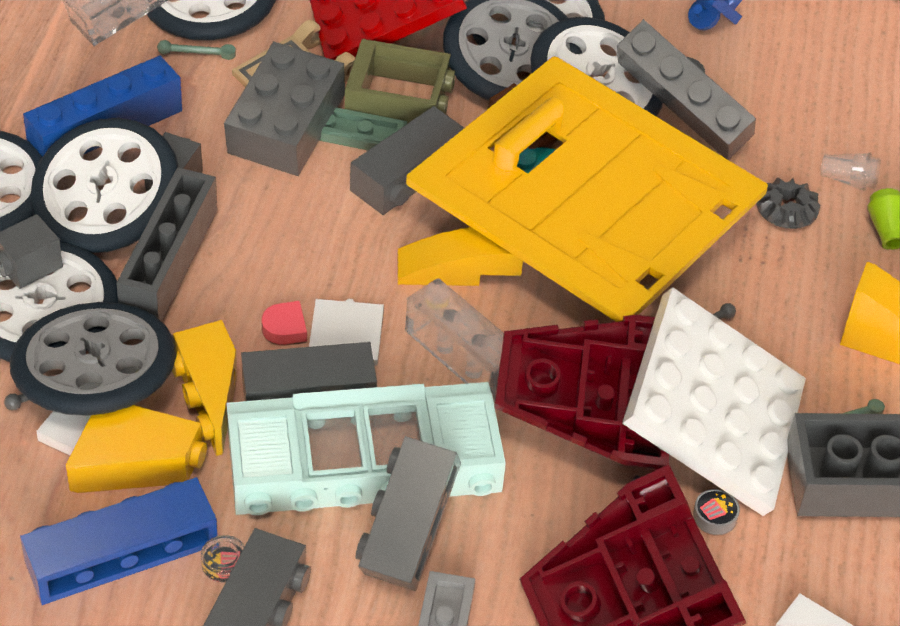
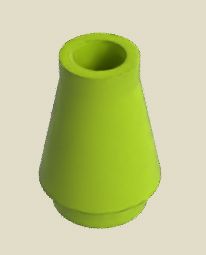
(885, 214)

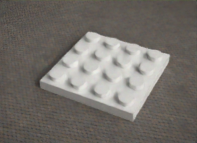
(715, 401)

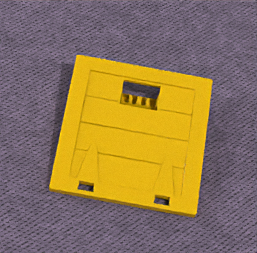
(601, 208)

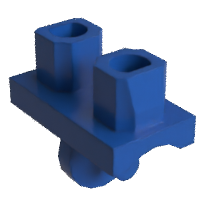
(706, 13)

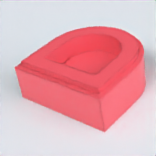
(284, 323)

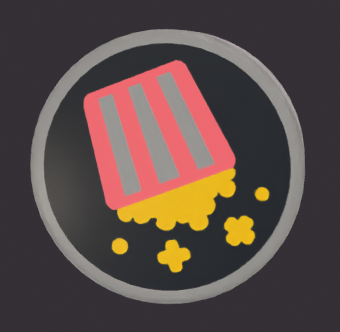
(716, 512)

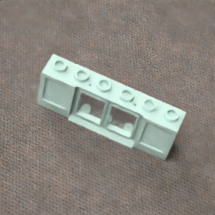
(339, 442)

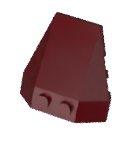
(579, 385)
(634, 566)

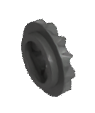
(792, 214)

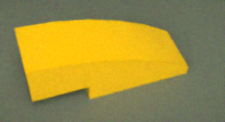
(455, 258)

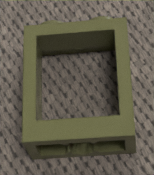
(403, 64)

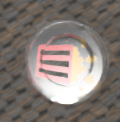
(220, 557)

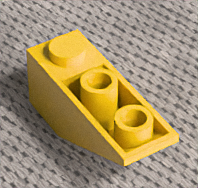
(209, 375)

